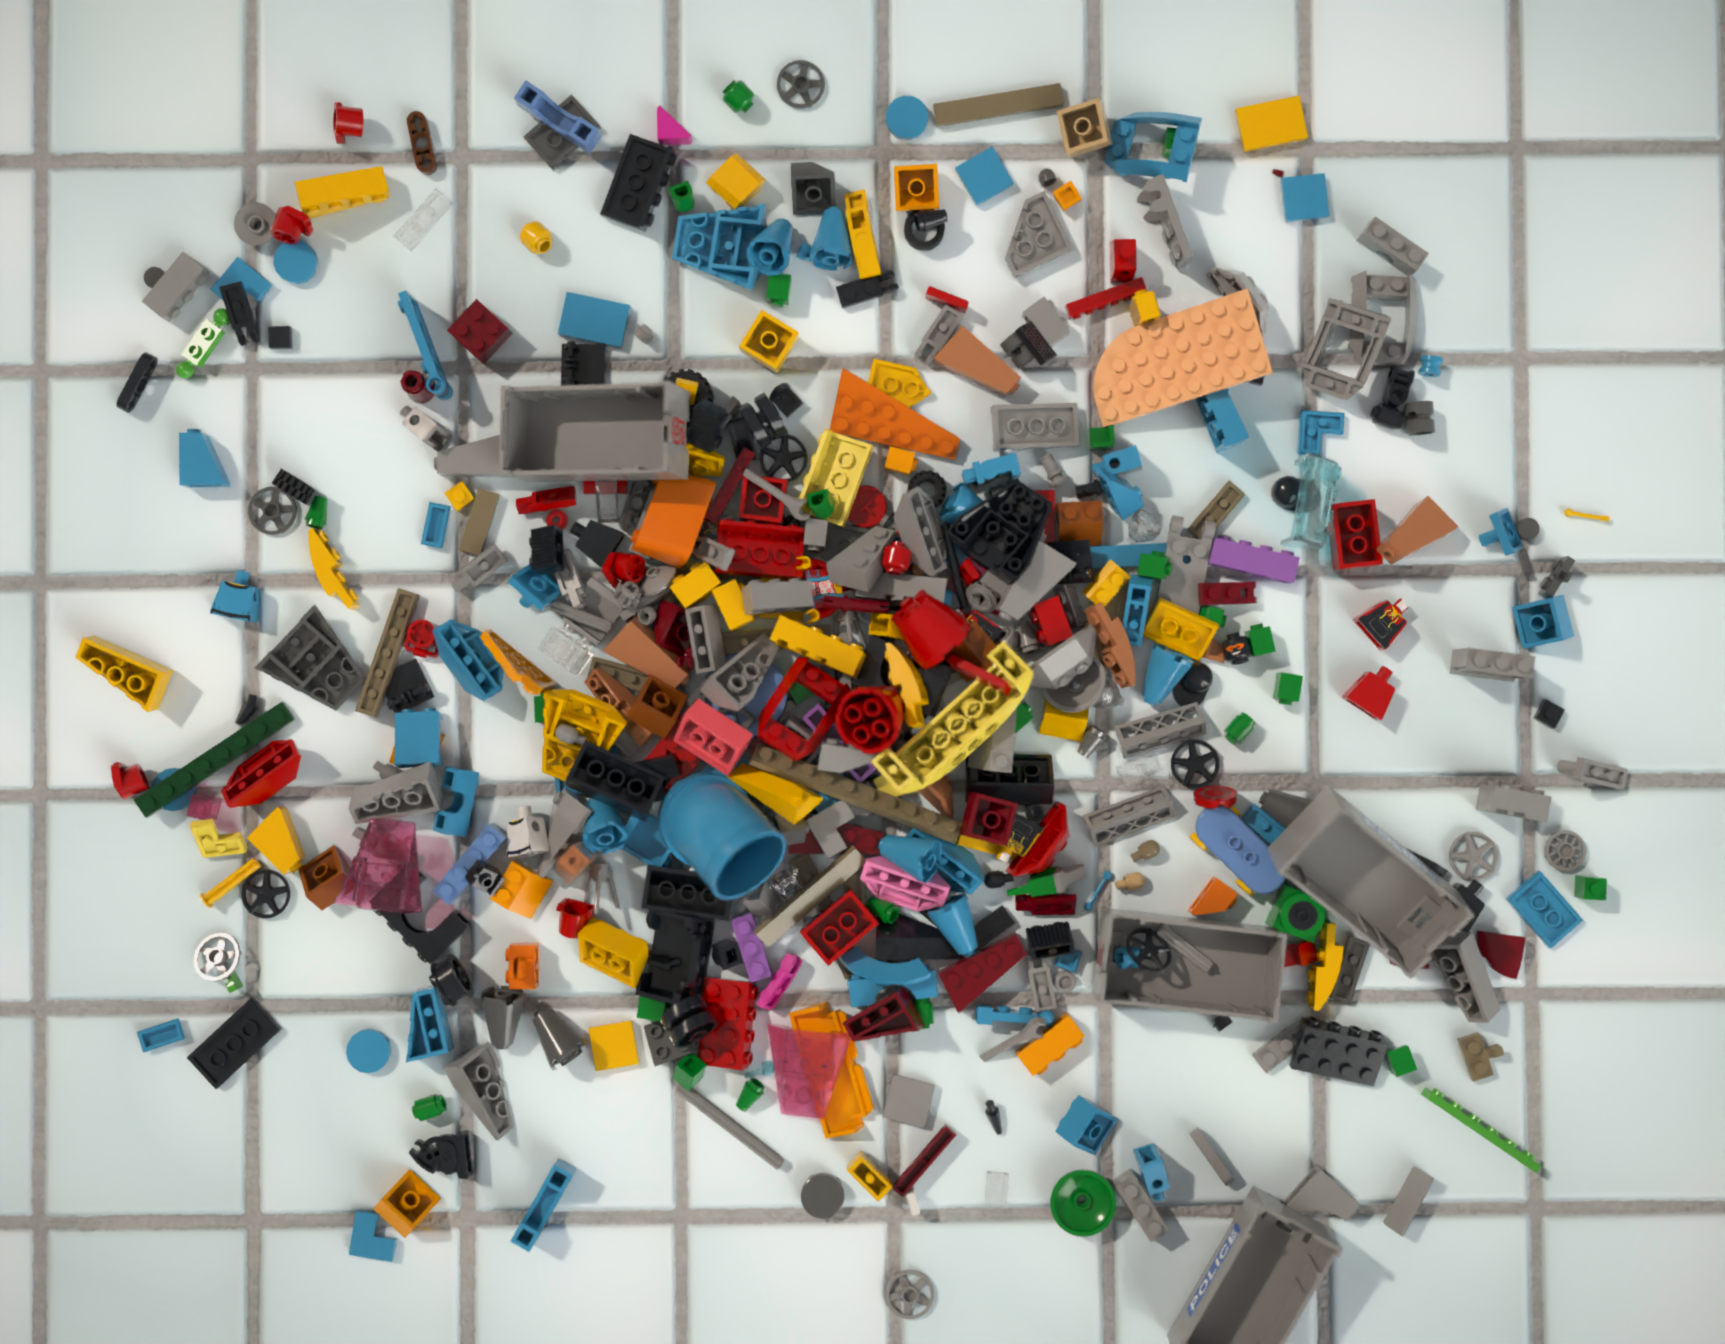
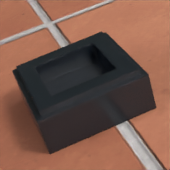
(280, 337)

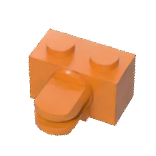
(523, 965)

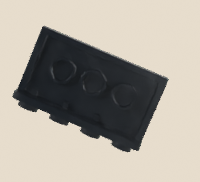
(638, 183)
(1339, 1051)

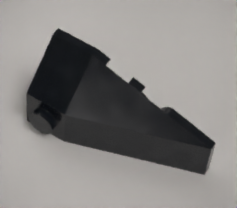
(911, 940)

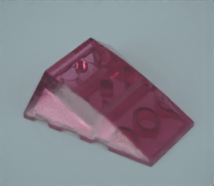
(384, 870)
(806, 1068)

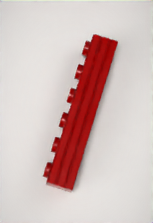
(1104, 298)

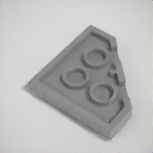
(1036, 237)

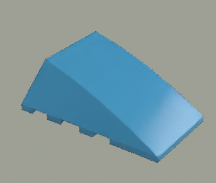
(720, 242)

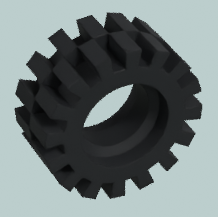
(935, 479)
(293, 486)

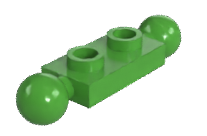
(203, 344)

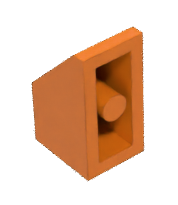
(1213, 898)

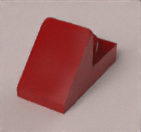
(1300, 953)

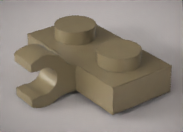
(1477, 1056)

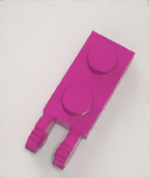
(779, 982)

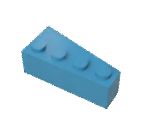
(1222, 420)

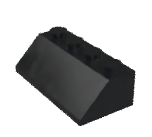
(614, 781)
(1027, 784)
(682, 893)

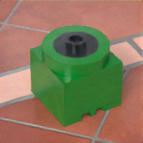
(1296, 914)

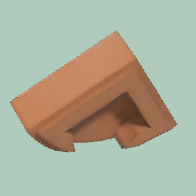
(1214, 652)

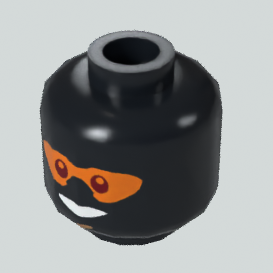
(1236, 649)

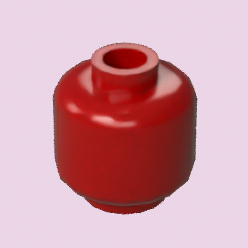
(896, 558)

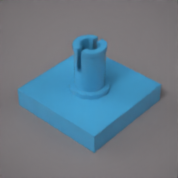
(1503, 531)
(535, 588)

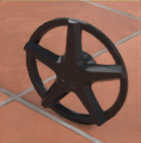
(784, 458)
(1195, 763)
(265, 894)
(1148, 949)

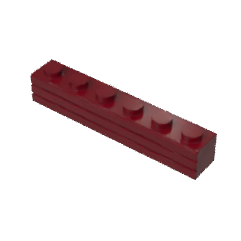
(729, 486)
(924, 1160)

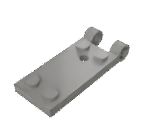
(1183, 582)

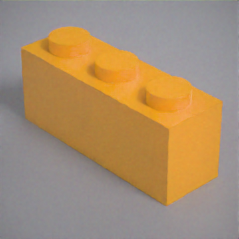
(1052, 1046)

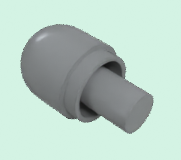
(569, 735)
(386, 770)

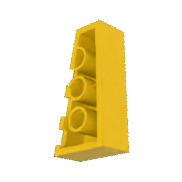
(341, 191)
(816, 646)
(130, 672)

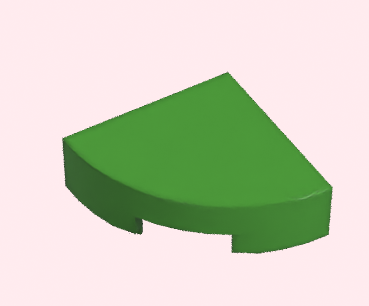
(233, 983)

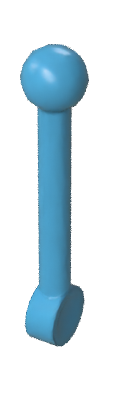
(1106, 876)

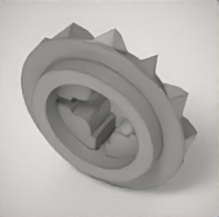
(974, 597)

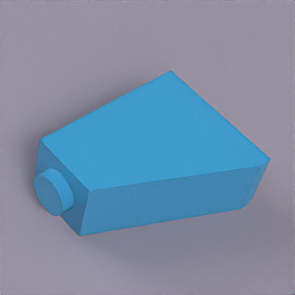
(199, 461)

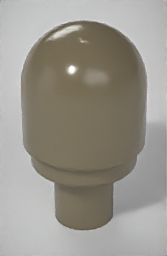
(1146, 851)

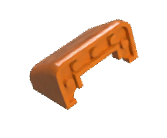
(673, 519)

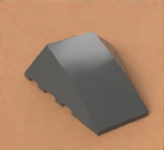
(314, 662)

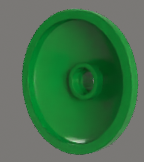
(1083, 1217)

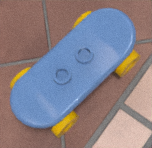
(1237, 849)

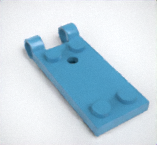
(431, 363)

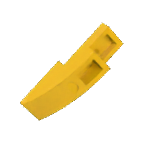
(862, 234)
(325, 564)
(906, 677)
(1324, 975)

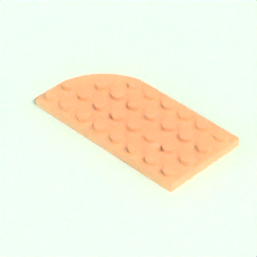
(1180, 359)

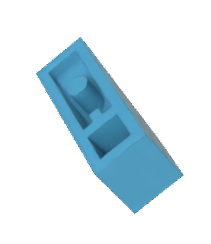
(1121, 495)
(1137, 608)

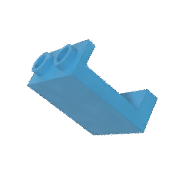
(417, 738)
(645, 842)

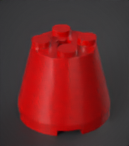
(929, 628)
(870, 717)

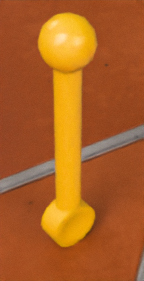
(1568, 512)

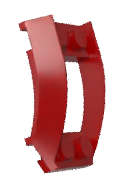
(818, 683)

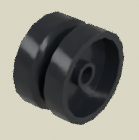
(764, 419)
(688, 1021)

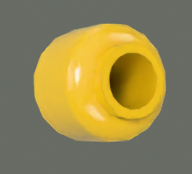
(536, 237)

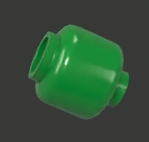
(738, 96)

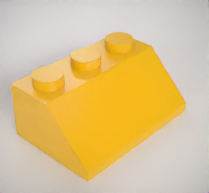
(612, 951)

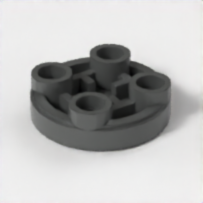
(822, 1195)

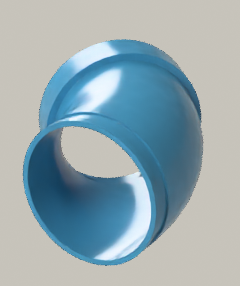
(719, 834)

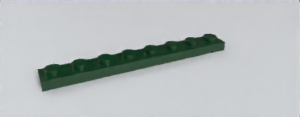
(214, 759)

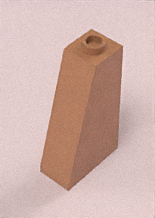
(976, 362)
(1418, 529)
(638, 648)
(574, 862)

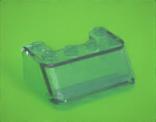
(1314, 502)

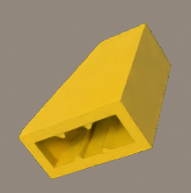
(279, 841)

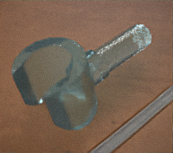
(767, 1069)

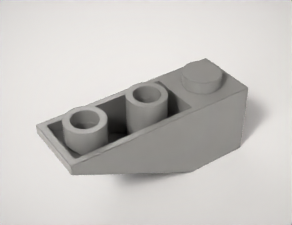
(841, 757)

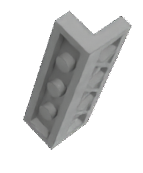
(1163, 734)
(1129, 812)

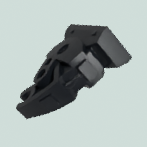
(449, 1154)

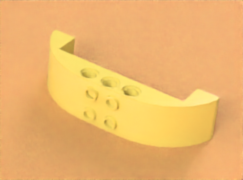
(957, 727)

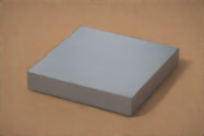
(908, 1100)

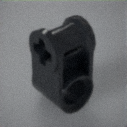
(1399, 383)

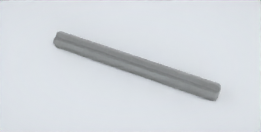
(731, 1127)

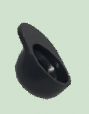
(1285, 492)
(1193, 685)

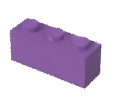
(751, 947)

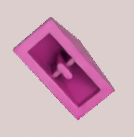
(670, 131)

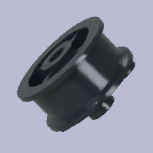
(451, 980)

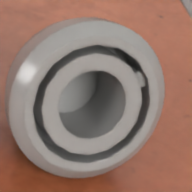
(1010, 637)

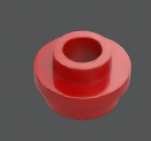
(563, 518)

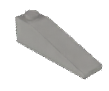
(740, 677)
(997, 750)
(566, 817)

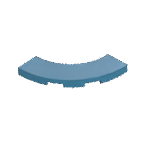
(884, 973)

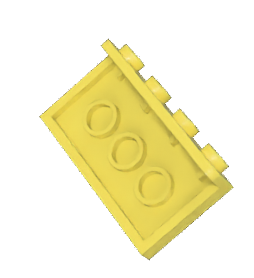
(840, 468)

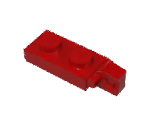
(547, 500)

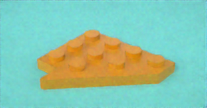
(516, 665)

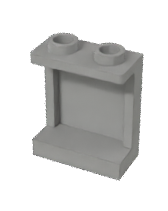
(598, 602)

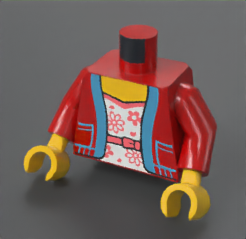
(817, 573)

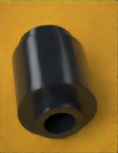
(1387, 416)

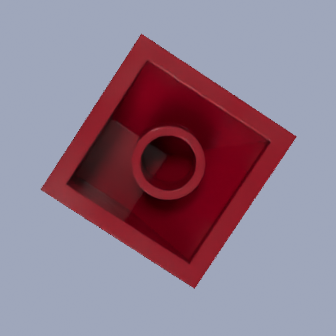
(671, 628)

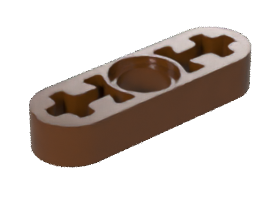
(419, 159)

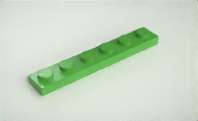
(1488, 1133)

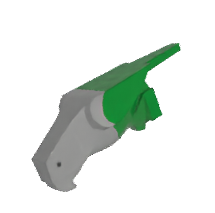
(1050, 881)

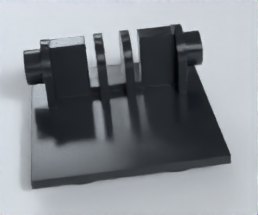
(582, 364)
(1080, 553)
(408, 687)

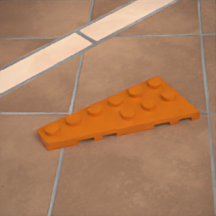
(877, 417)

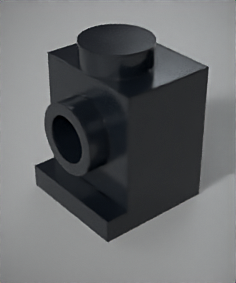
(485, 877)
(723, 955)

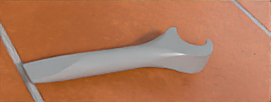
(792, 503)
(1029, 1032)

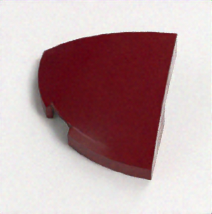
(1502, 951)

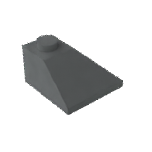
(812, 188)

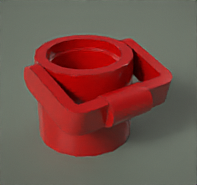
(347, 122)
(290, 224)
(623, 568)
(422, 637)
(129, 780)
(573, 916)

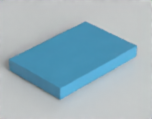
(594, 320)
(1544, 909)

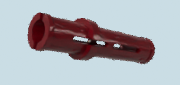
(854, 604)

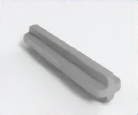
(581, 616)
(1185, 948)

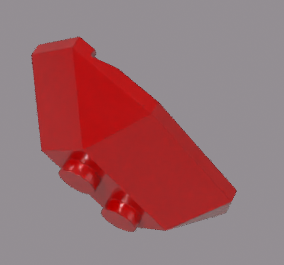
(263, 774)
(1048, 844)

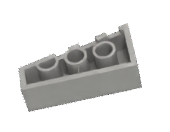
(898, 587)
(398, 796)
(1467, 976)

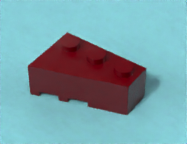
(886, 1017)

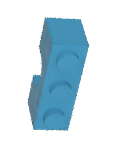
(457, 817)

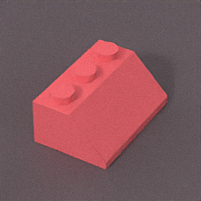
(712, 737)

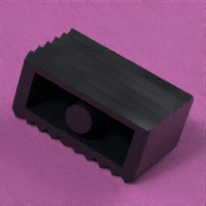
(707, 426)
(547, 550)
(1049, 940)

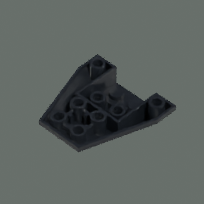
(1003, 530)

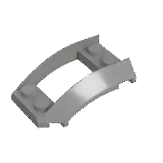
(1387, 288)
(1353, 318)

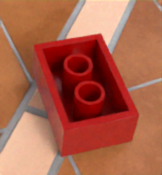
(1354, 535)
(839, 926)

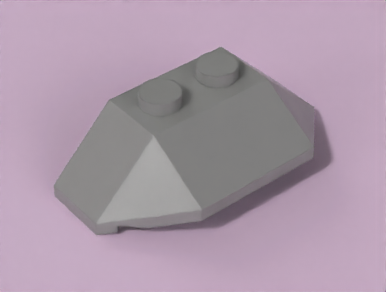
(1233, 281)
(921, 531)
(1065, 660)

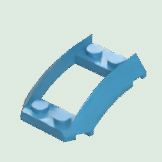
(1181, 152)

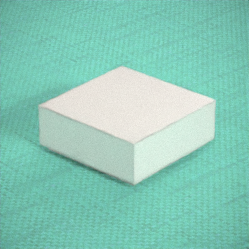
(912, 1201)

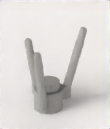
(847, 619)
(600, 873)

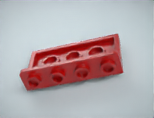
(762, 548)
(734, 1010)

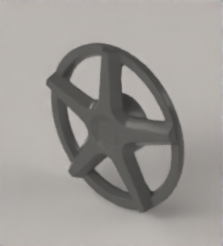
(800, 84)
(272, 511)

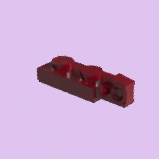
(1047, 904)

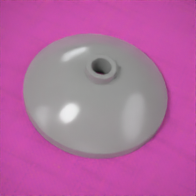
(1075, 700)

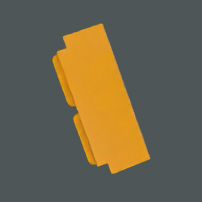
(851, 1093)

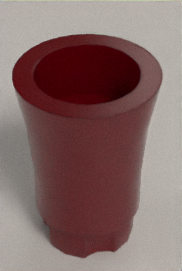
(419, 392)

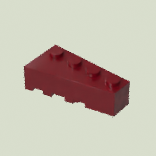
(863, 838)
(977, 972)

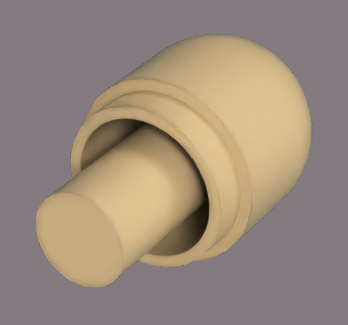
(1131, 882)

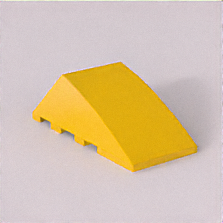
(590, 716)

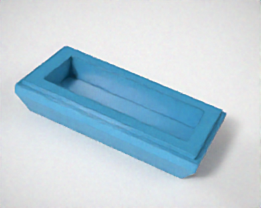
(435, 525)
(160, 1035)

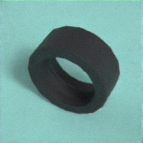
(921, 245)

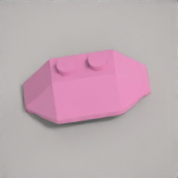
(898, 887)

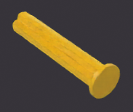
(230, 882)

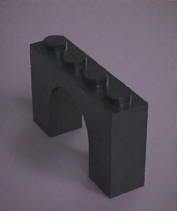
(874, 674)
(431, 943)

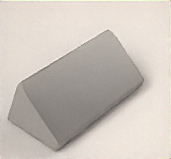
(1408, 1201)

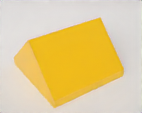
(1063, 724)

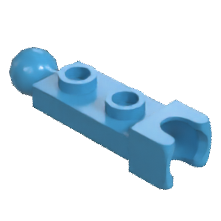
(986, 1014)

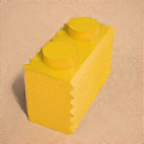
(1144, 307)
(1106, 583)
(869, 1175)

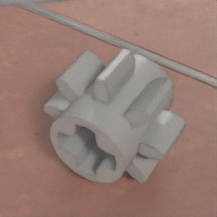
(627, 594)

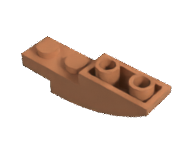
(1117, 649)
(612, 692)

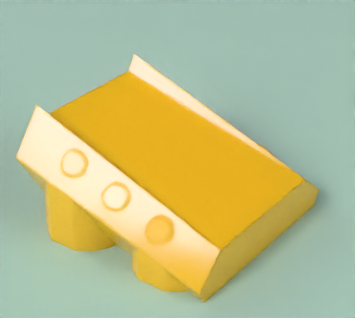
(736, 181)

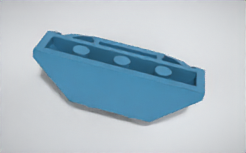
(469, 659)
(956, 865)

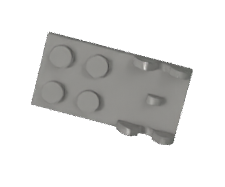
(1163, 209)
(1034, 426)

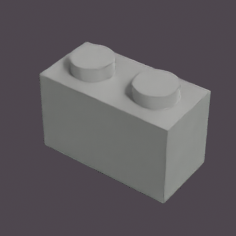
(1047, 321)

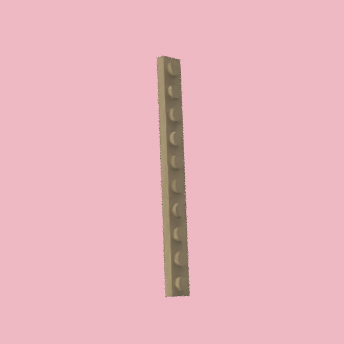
(856, 793)

